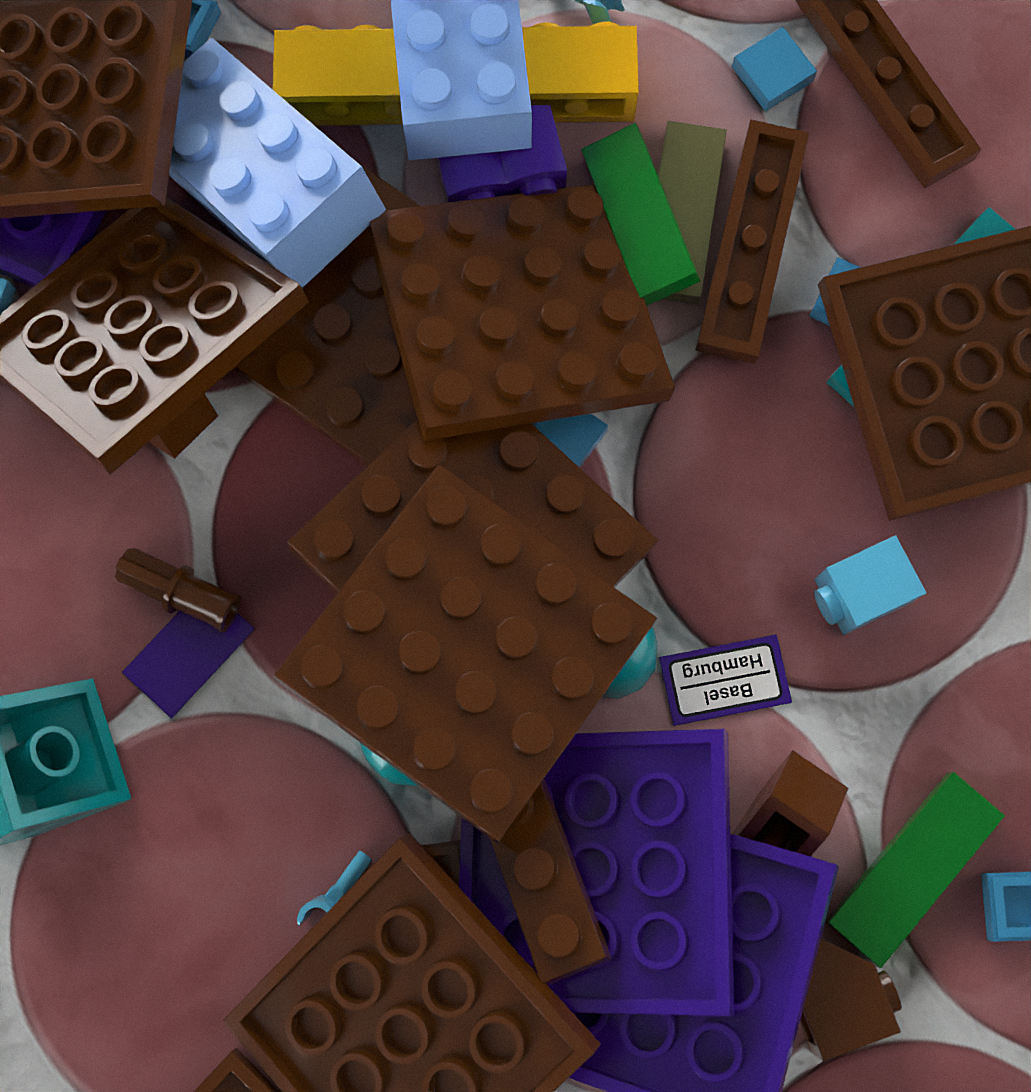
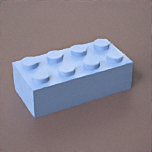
(461, 77)
(265, 168)

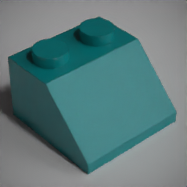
(55, 760)

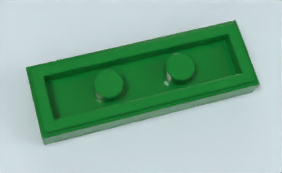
(640, 215)
(914, 869)

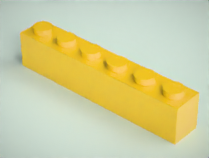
(354, 73)

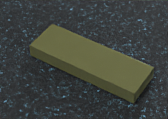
(691, 179)

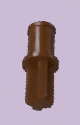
(178, 589)

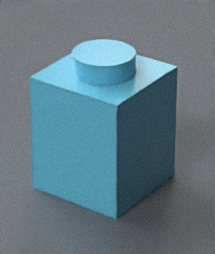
(867, 586)

